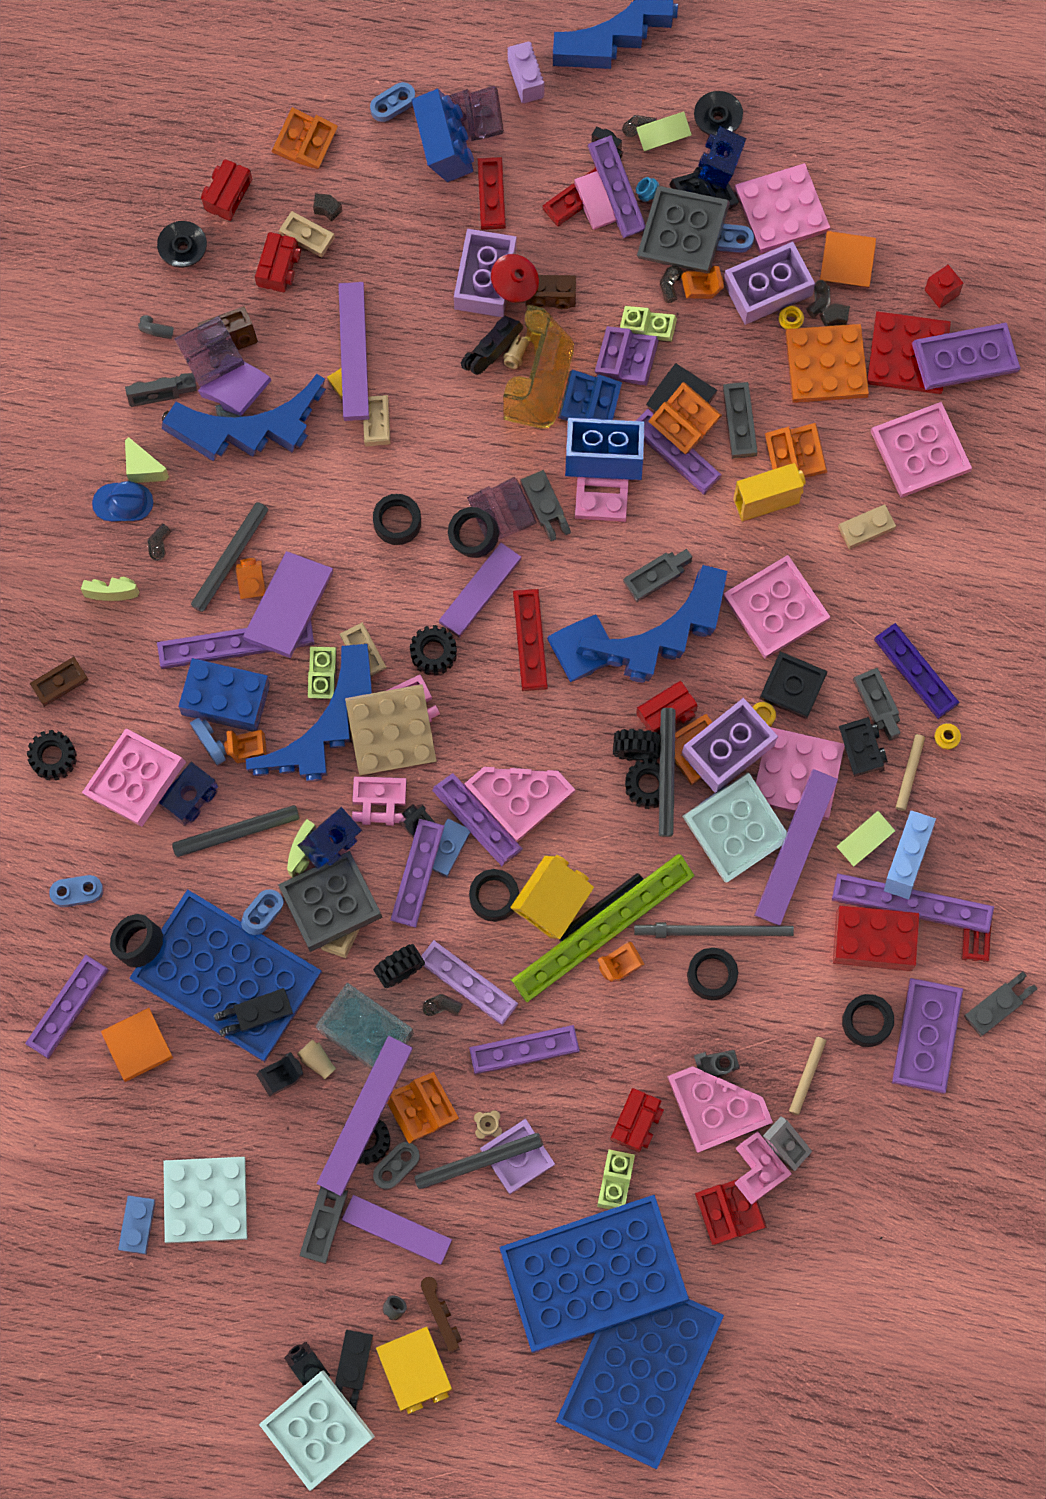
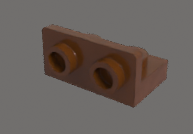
(555, 291)
(239, 327)

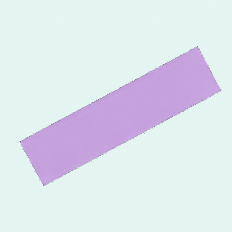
(468, 983)

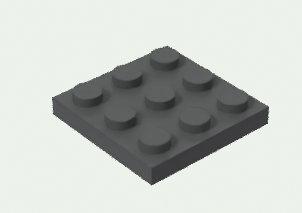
(683, 229)
(330, 901)

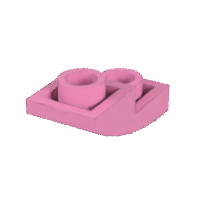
(595, 200)

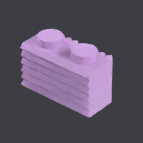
(525, 72)

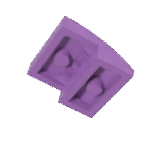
(626, 355)
(236, 389)

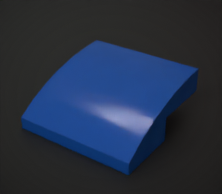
(589, 397)
(565, 645)

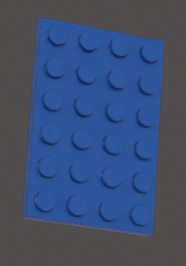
(216, 964)
(593, 1274)
(640, 1380)

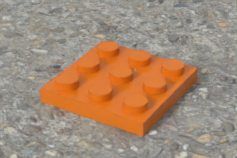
(826, 363)

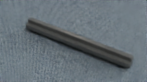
(229, 557)
(667, 772)
(235, 831)
(478, 1160)

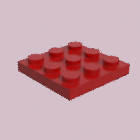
(892, 353)

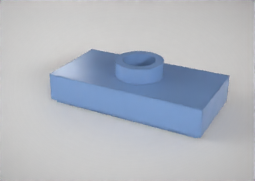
(450, 846)

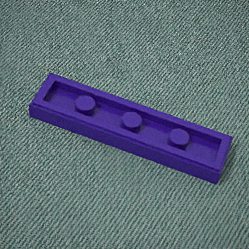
(916, 671)

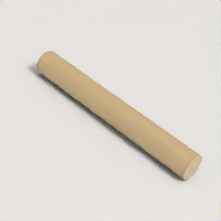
(910, 772)
(807, 1076)

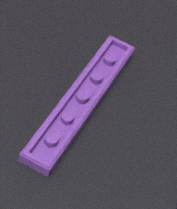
(353, 351)
(215, 647)
(796, 847)
(929, 906)
(365, 1115)

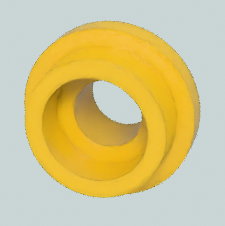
(791, 311)
(945, 743)

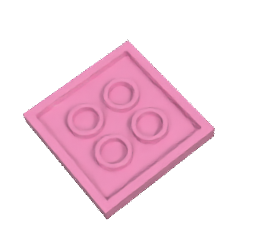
(782, 208)
(921, 449)
(776, 606)
(789, 764)
(134, 777)

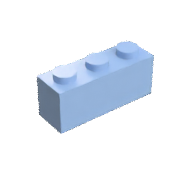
(909, 854)

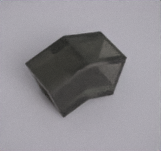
(326, 205)
(835, 315)

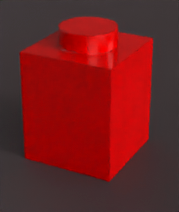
(943, 286)

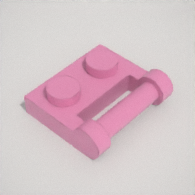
(601, 505)

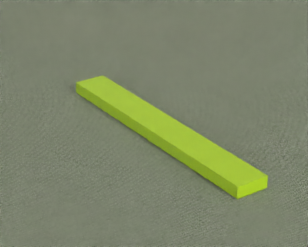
(602, 928)

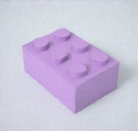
(768, 283)
(474, 285)
(729, 745)

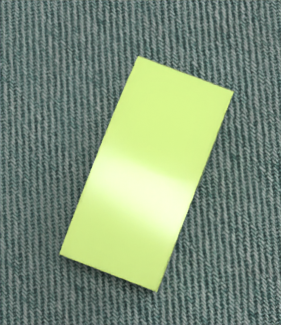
(664, 131)
(644, 322)
(117, 590)
(322, 672)
(865, 838)
(297, 859)
(615, 1179)

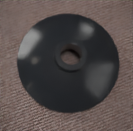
(718, 104)
(177, 235)

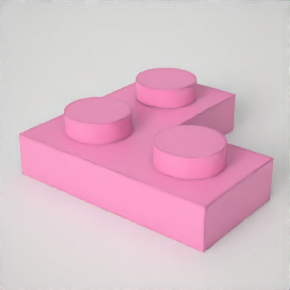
(766, 1168)

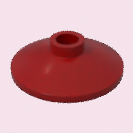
(508, 285)

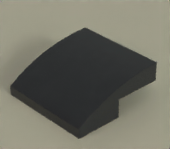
(694, 184)
(671, 382)

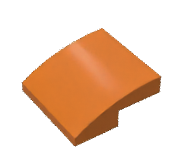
(304, 138)
(848, 259)
(685, 418)
(797, 446)
(136, 1044)
(421, 1107)

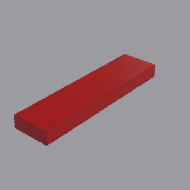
(530, 640)

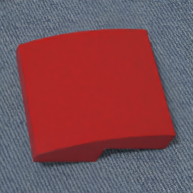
(728, 1213)

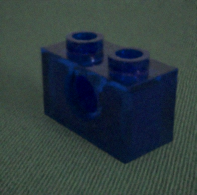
(722, 157)
(189, 780)
(340, 829)

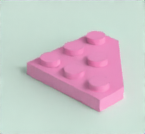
(519, 796)
(716, 1108)

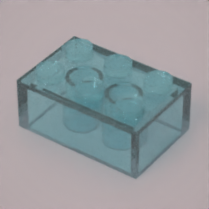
(361, 1025)

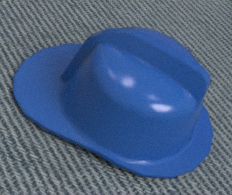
(122, 501)

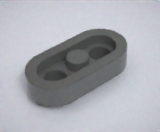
(395, 1165)

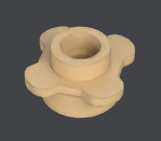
(481, 1119)

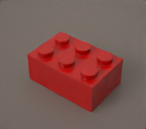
(875, 938)

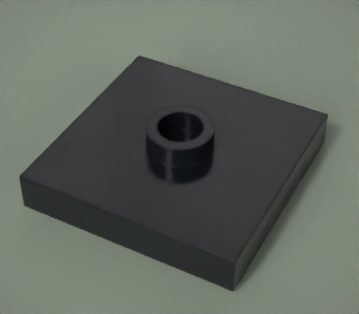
(793, 685)

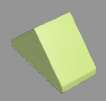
(141, 465)

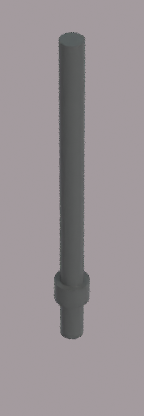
(661, 930)

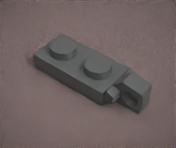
(160, 390)
(657, 574)
(878, 702)

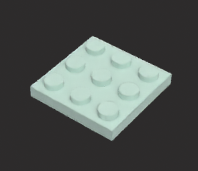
(736, 827)
(205, 1200)
(316, 1430)

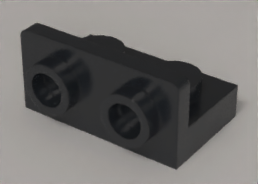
(861, 746)

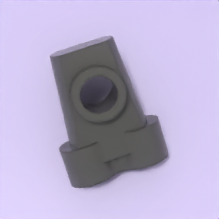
(711, 1062)

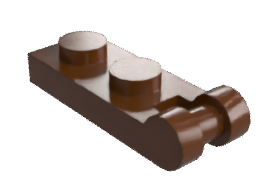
(441, 1312)

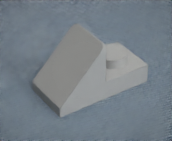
(787, 1143)

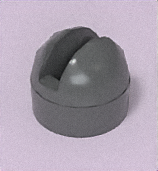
(398, 1303)

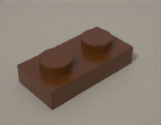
(59, 681)

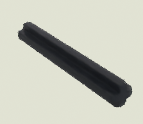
(601, 905)

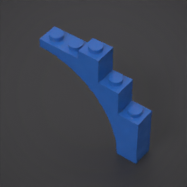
(598, 44)
(210, 433)
(670, 638)
(331, 728)

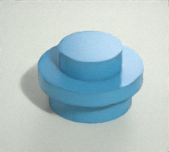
(646, 189)

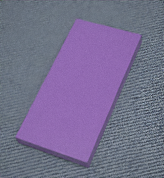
(966, 356)
(288, 604)
(927, 1036)

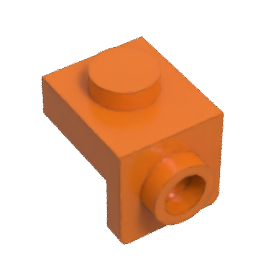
(702, 285)
(250, 578)
(245, 745)
(620, 963)

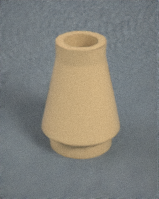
(316, 1059)

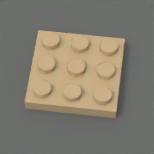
(390, 729)

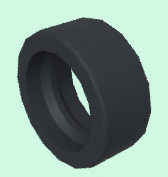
(391, 501)
(457, 522)
(482, 878)
(125, 930)
(712, 953)
(853, 1034)

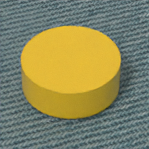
(766, 712)

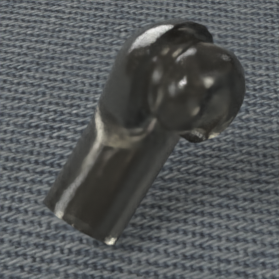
(629, 127)
(667, 281)
(822, 298)
(155, 542)
(441, 1003)

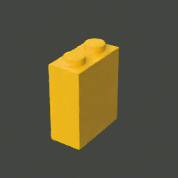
(769, 491)
(552, 896)
(414, 1370)

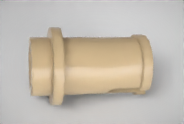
(514, 356)

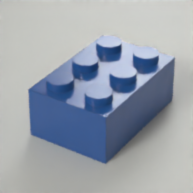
(443, 135)
(604, 448)
(224, 695)

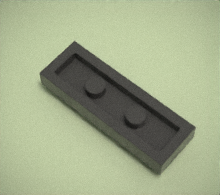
(740, 420)

